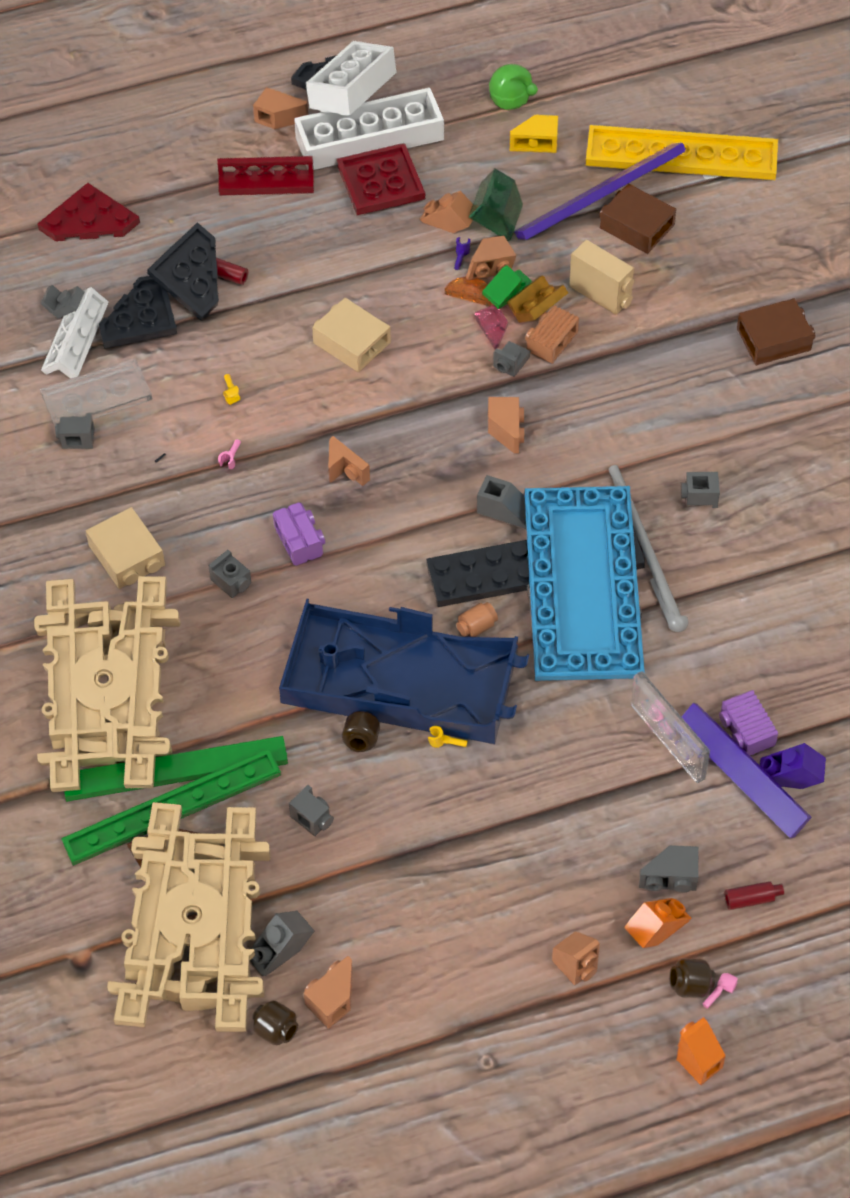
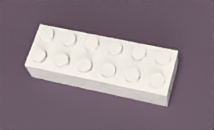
(376, 124)

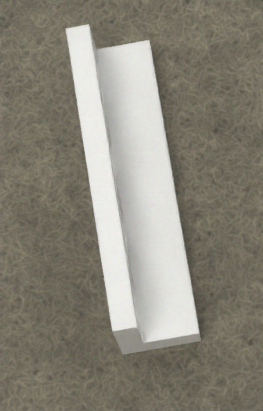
(76, 335)

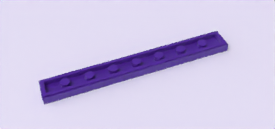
(600, 191)

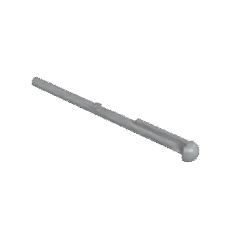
(669, 607)

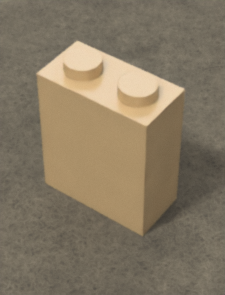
(601, 277)
(351, 334)
(125, 548)

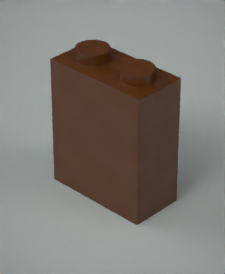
(637, 218)
(775, 331)

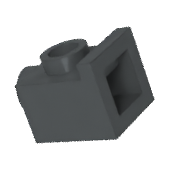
(76, 432)
(701, 488)
(229, 574)
(310, 811)

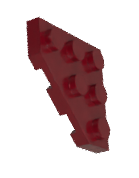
(88, 216)

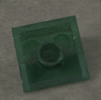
(497, 204)

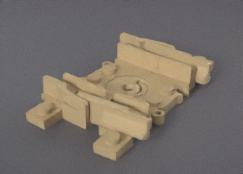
(125, 702)
(203, 876)

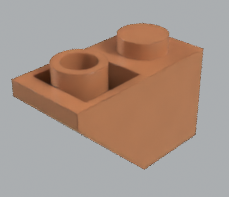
(278, 109)
(449, 212)
(491, 257)
(504, 421)
(577, 957)
(331, 995)

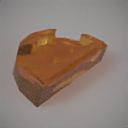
(468, 290)

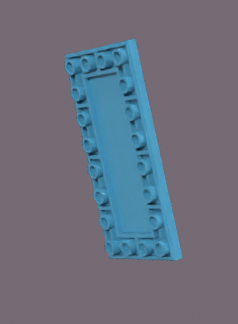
(583, 583)

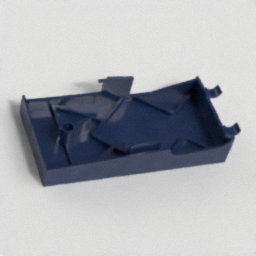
(400, 671)

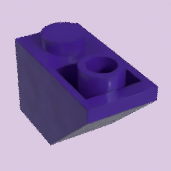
(795, 767)

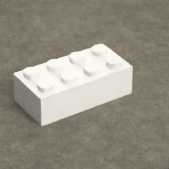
(351, 78)

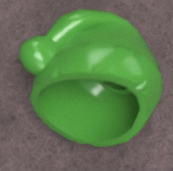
(511, 86)

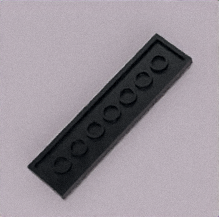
(486, 572)

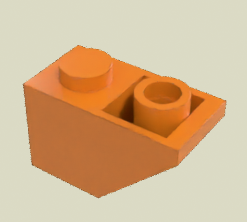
(657, 921)
(700, 1051)

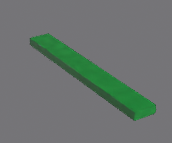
(175, 767)
(191, 796)

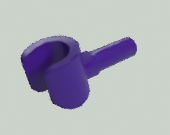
(461, 250)

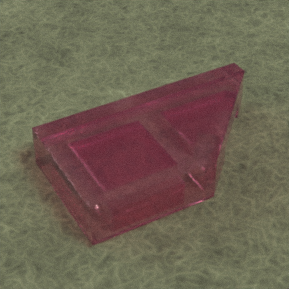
(493, 324)

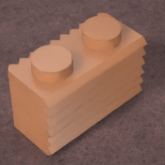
(552, 334)

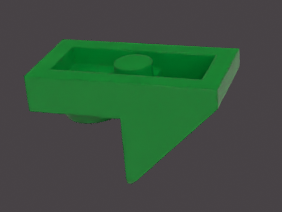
(505, 286)

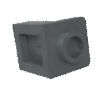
(62, 302)
(510, 358)

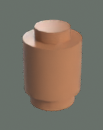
(477, 620)

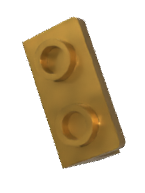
(535, 299)

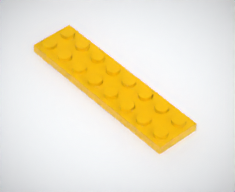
(703, 155)

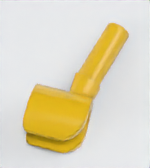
(231, 394)
(441, 738)

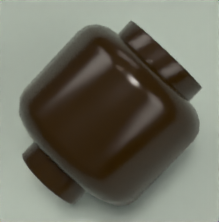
(361, 731)
(692, 978)
(275, 1022)

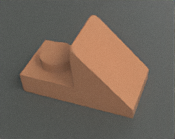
(344, 460)

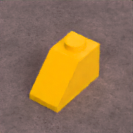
(535, 135)

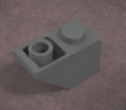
(501, 501)
(672, 869)
(280, 941)

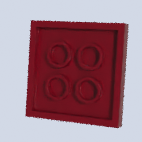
(381, 179)

